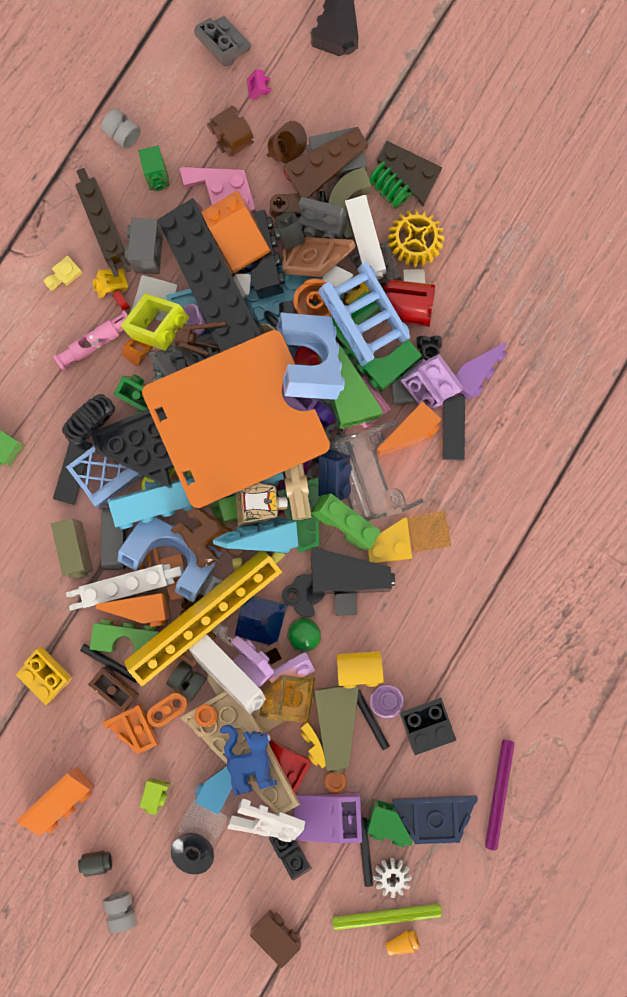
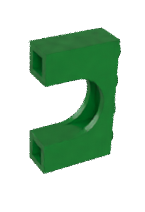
(380, 370)

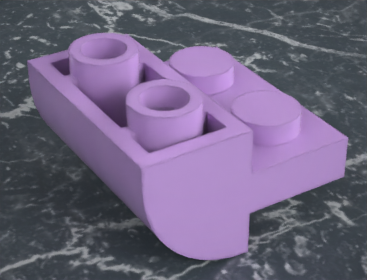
(431, 382)

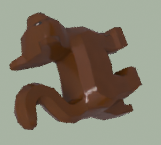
(202, 534)

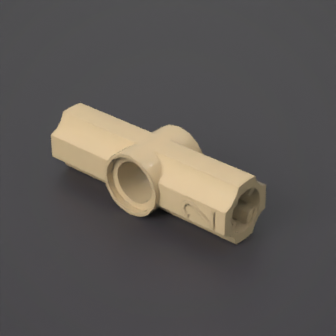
(298, 492)

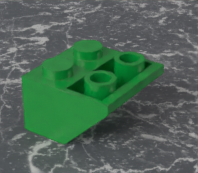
(386, 823)

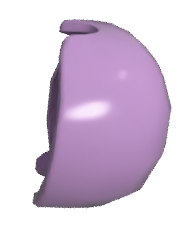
(195, 317)
(386, 701)

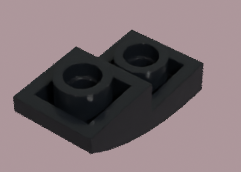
(291, 856)

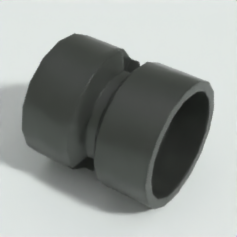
(178, 679)

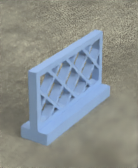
(113, 486)

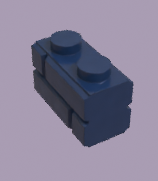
(334, 474)

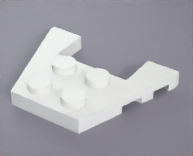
(266, 824)

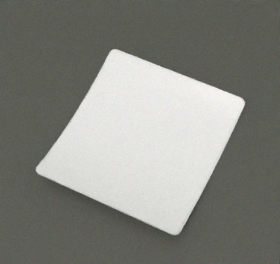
(155, 288)

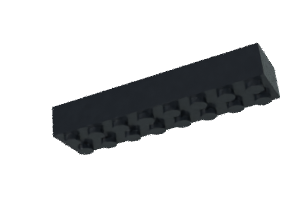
(210, 276)

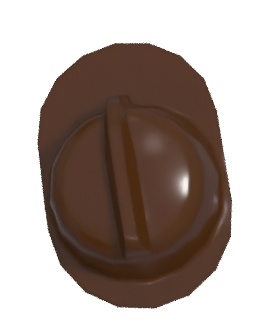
(287, 142)

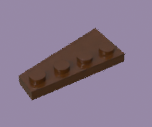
(321, 164)

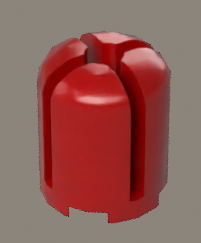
(411, 301)

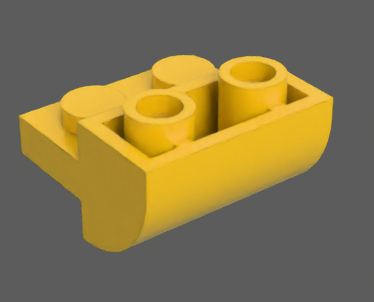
(360, 669)
(44, 675)

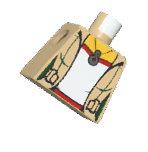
(258, 504)

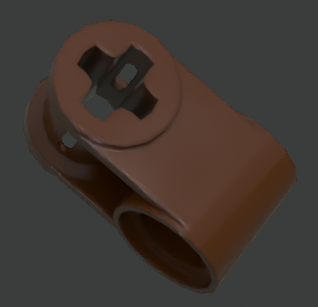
(288, 203)

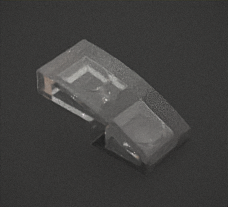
(221, 632)

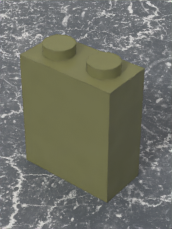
(72, 548)

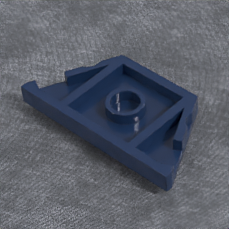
(435, 818)

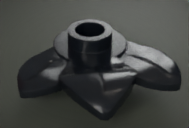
(305, 600)

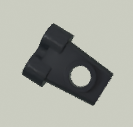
(429, 346)

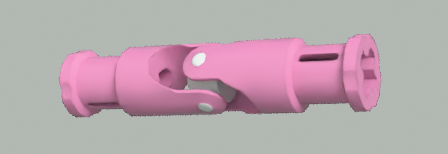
(101, 335)

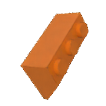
(57, 803)

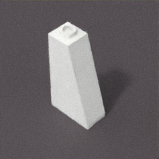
(365, 234)
(227, 674)

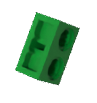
(154, 168)

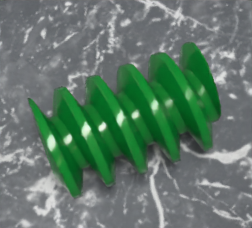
(389, 186)

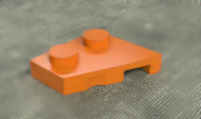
(133, 729)

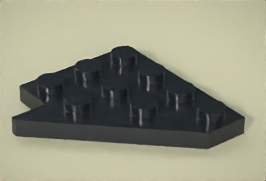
(136, 445)

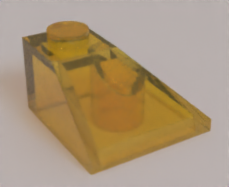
(288, 699)

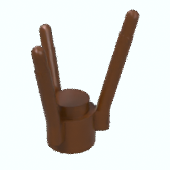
(186, 337)

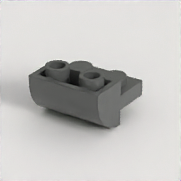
(222, 39)
(322, 219)

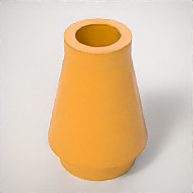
(404, 943)

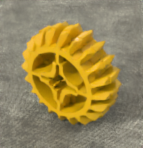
(411, 231)

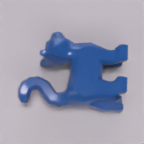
(248, 764)

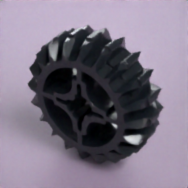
(88, 418)

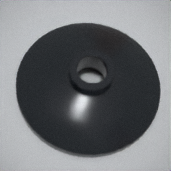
(192, 861)

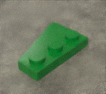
(307, 528)

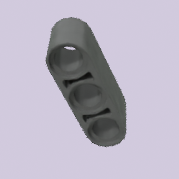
(111, 541)

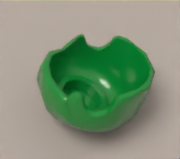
(304, 634)

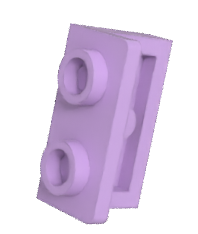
(251, 662)
(297, 666)

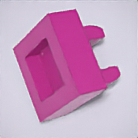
(256, 84)

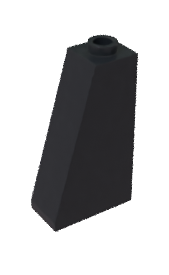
(344, 574)

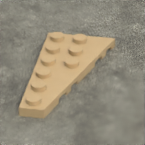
(278, 797)

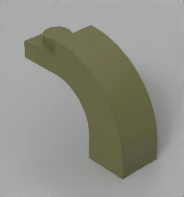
(348, 187)

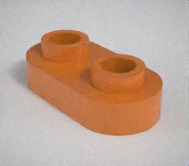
(167, 708)

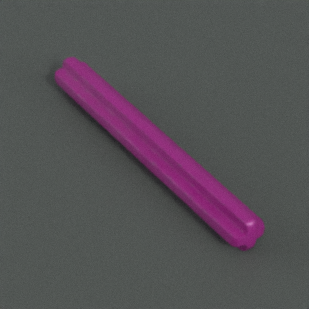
(499, 795)

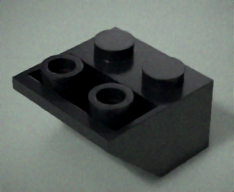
(427, 726)

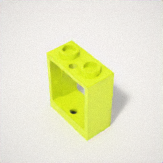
(144, 313)

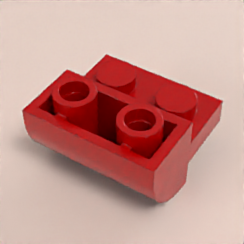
(292, 763)

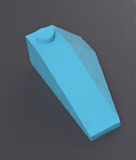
(273, 535)

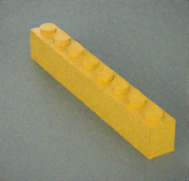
(202, 617)

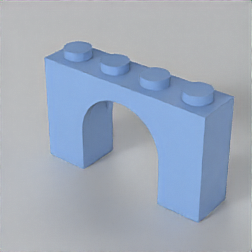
(318, 334)
(157, 534)

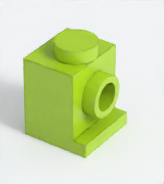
(154, 795)

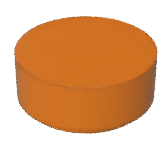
(206, 715)
(335, 782)

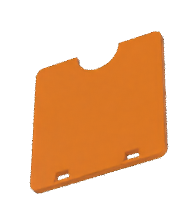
(232, 420)

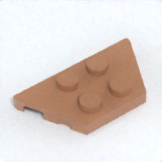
(315, 256)

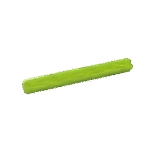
(386, 916)

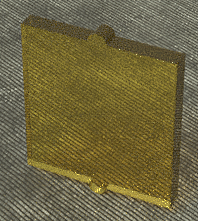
(429, 531)

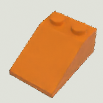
(236, 231)
(414, 429)
(145, 609)

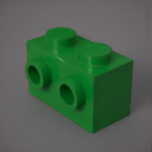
(130, 391)

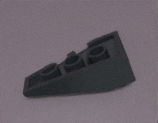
(336, 28)

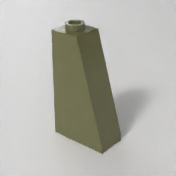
(336, 718)

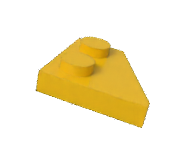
(392, 544)

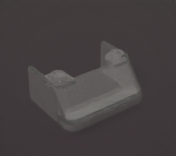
(368, 486)

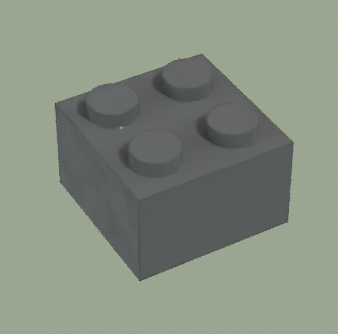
(144, 245)

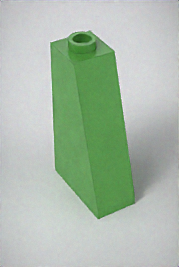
(355, 402)

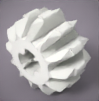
(399, 880)

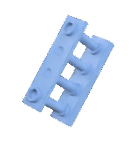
(352, 331)

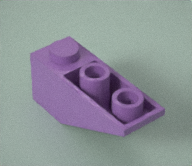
(476, 370)

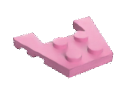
(219, 182)

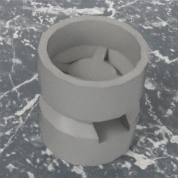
(123, 130)
(119, 910)

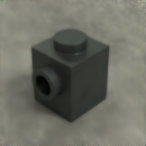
(288, 230)

